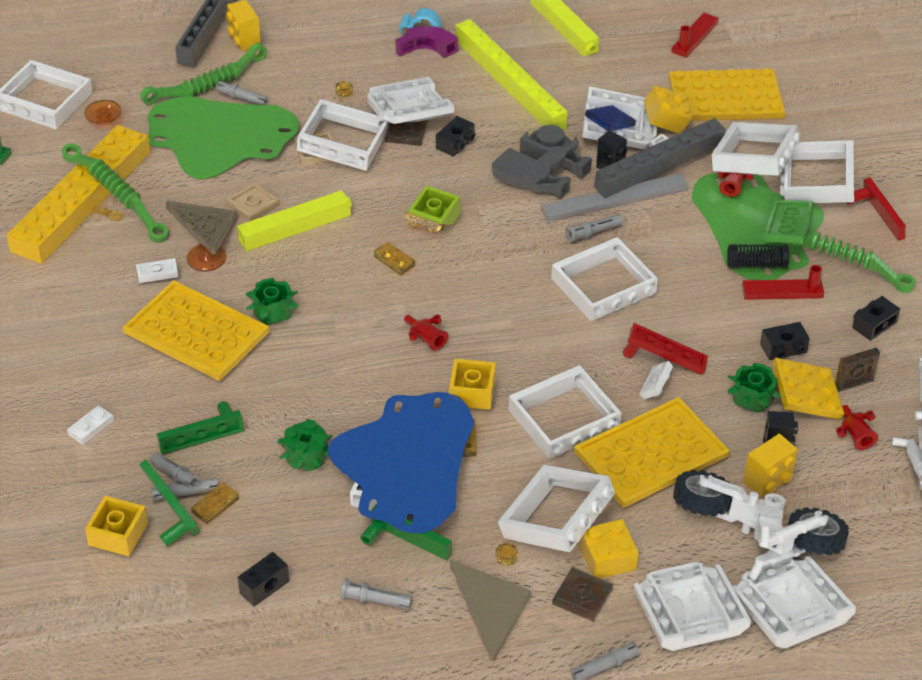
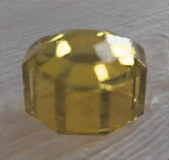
(344, 89)
(506, 554)

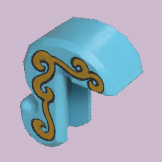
(422, 17)

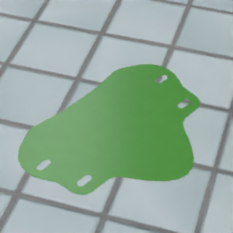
(218, 135)
(744, 220)

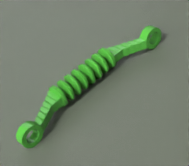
(188, 88)
(117, 187)
(871, 260)

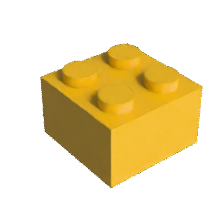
(243, 24)
(667, 109)
(473, 382)
(770, 465)
(116, 526)
(609, 549)

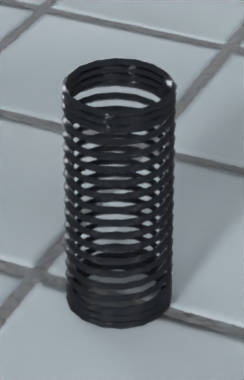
(739, 259)

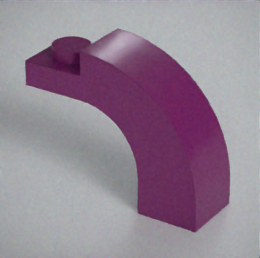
(427, 37)

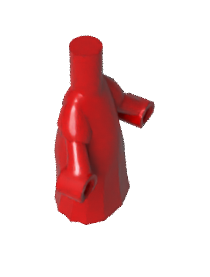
(733, 183)
(428, 333)
(859, 430)

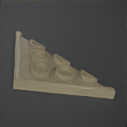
(205, 223)
(492, 604)

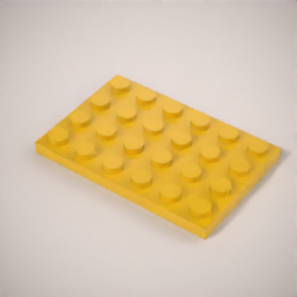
(729, 94)
(196, 330)
(651, 451)

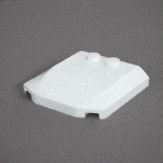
(408, 101)
(632, 105)
(794, 601)
(691, 605)

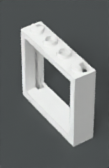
(39, 114)
(336, 151)
(817, 151)
(726, 161)
(593, 257)
(551, 388)
(514, 524)

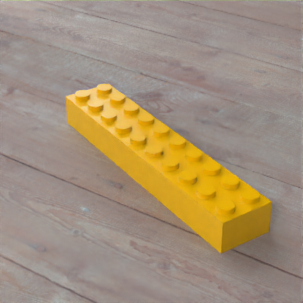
(75, 196)

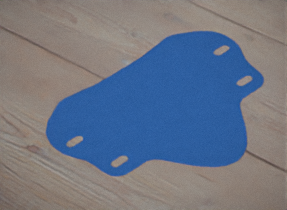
(407, 459)

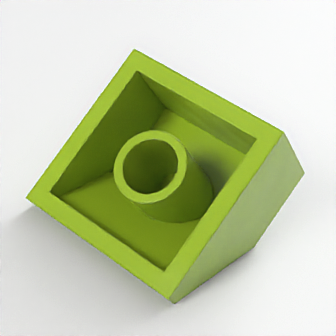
(436, 206)

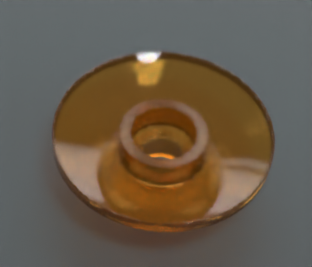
(102, 112)
(203, 260)

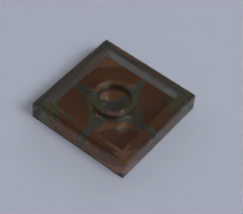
(406, 133)
(857, 369)
(582, 594)

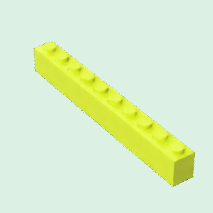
(510, 75)

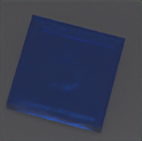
(610, 118)

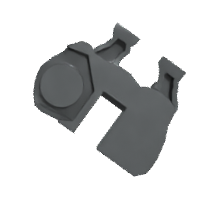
(549, 151)

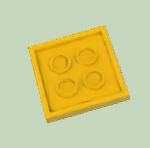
(807, 388)

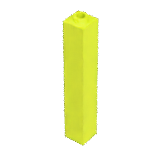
(568, 25)
(294, 220)

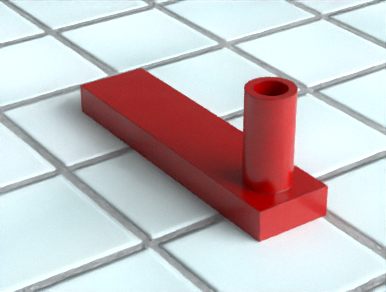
(692, 36)
(882, 206)
(786, 289)
(664, 347)

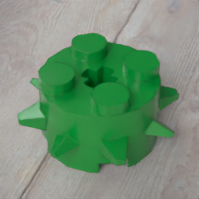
(272, 301)
(754, 387)
(305, 445)

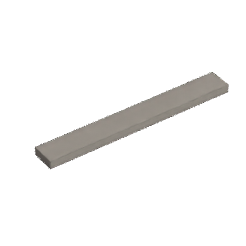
(595, 201)

